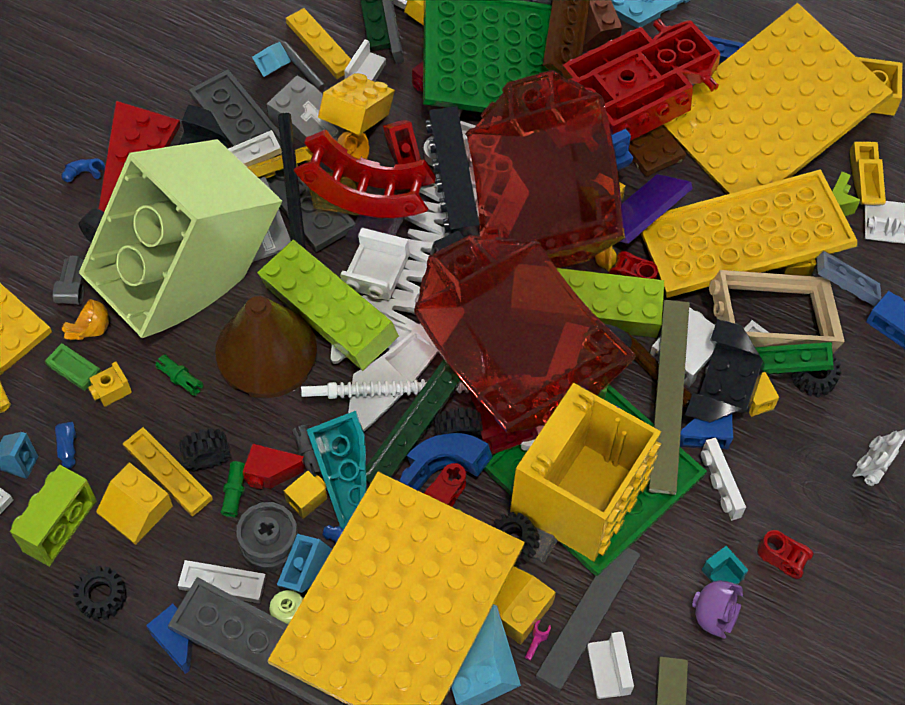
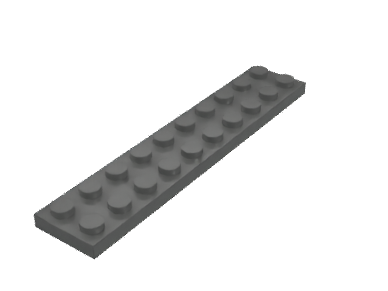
(243, 120)

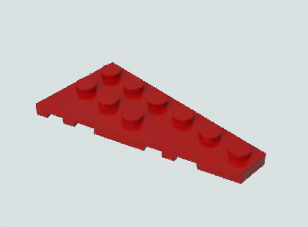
(133, 131)

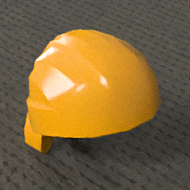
(355, 144)
(90, 322)

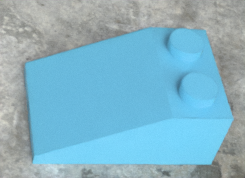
(488, 666)

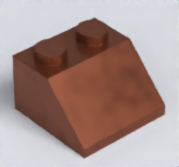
(601, 24)

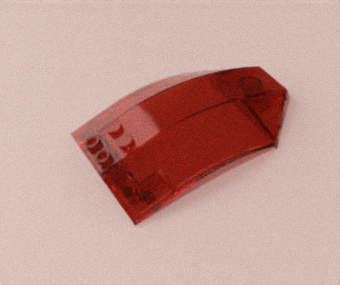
(548, 169)
(514, 329)

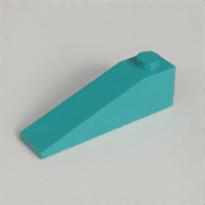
(342, 461)

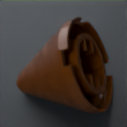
(266, 349)

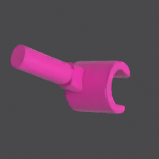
(538, 637)

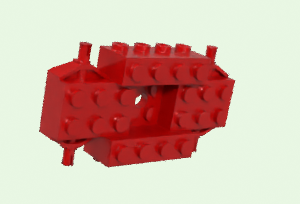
(660, 73)

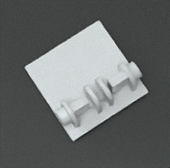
(885, 222)
(879, 457)

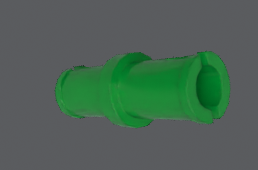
(179, 375)
(233, 489)

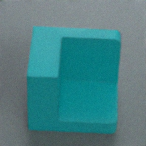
(725, 567)

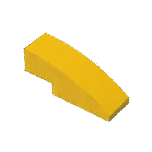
(867, 173)

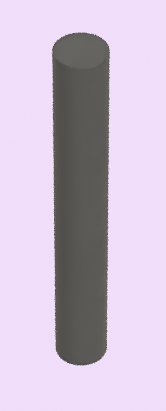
(303, 67)

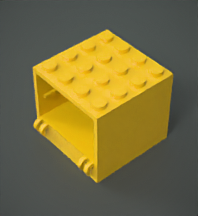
(585, 471)

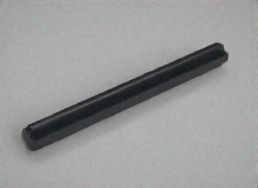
(291, 179)

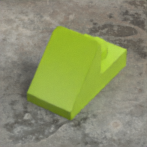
(846, 202)

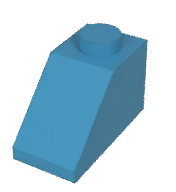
(17, 454)
(303, 563)

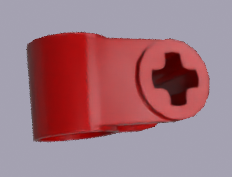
(634, 266)
(446, 490)
(786, 555)

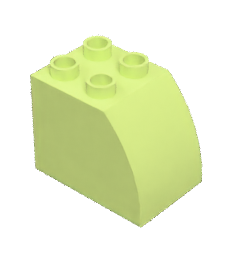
(177, 233)

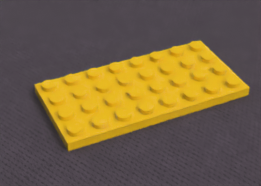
(747, 232)

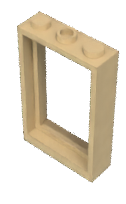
(817, 287)

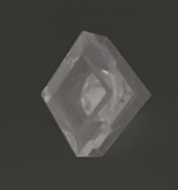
(546, 545)

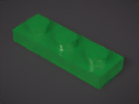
(797, 357)

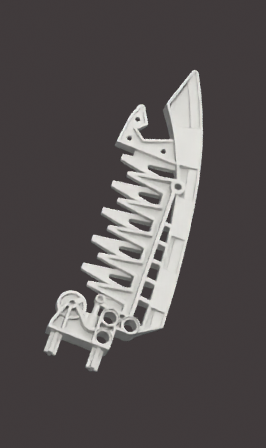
(413, 348)

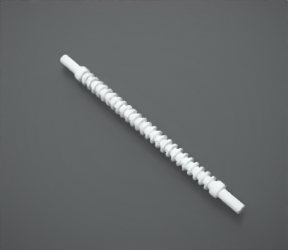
(332, 389)

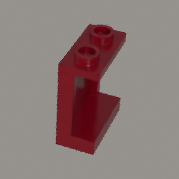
(496, 436)

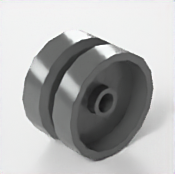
(266, 536)

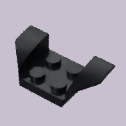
(200, 126)
(730, 375)

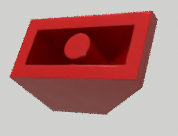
(402, 142)
(271, 467)

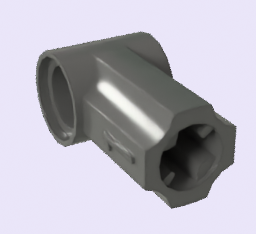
(70, 286)

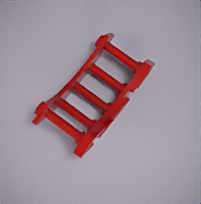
(366, 173)

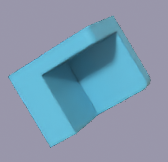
(271, 59)

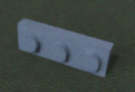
(848, 278)

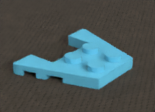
(643, 11)

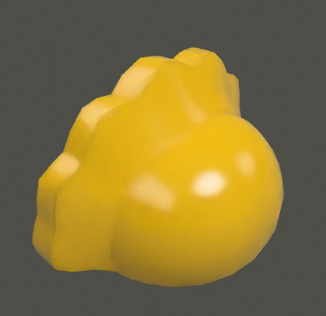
(606, 258)

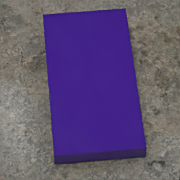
(650, 203)

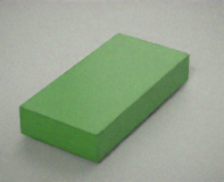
(72, 366)

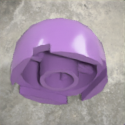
(717, 607)

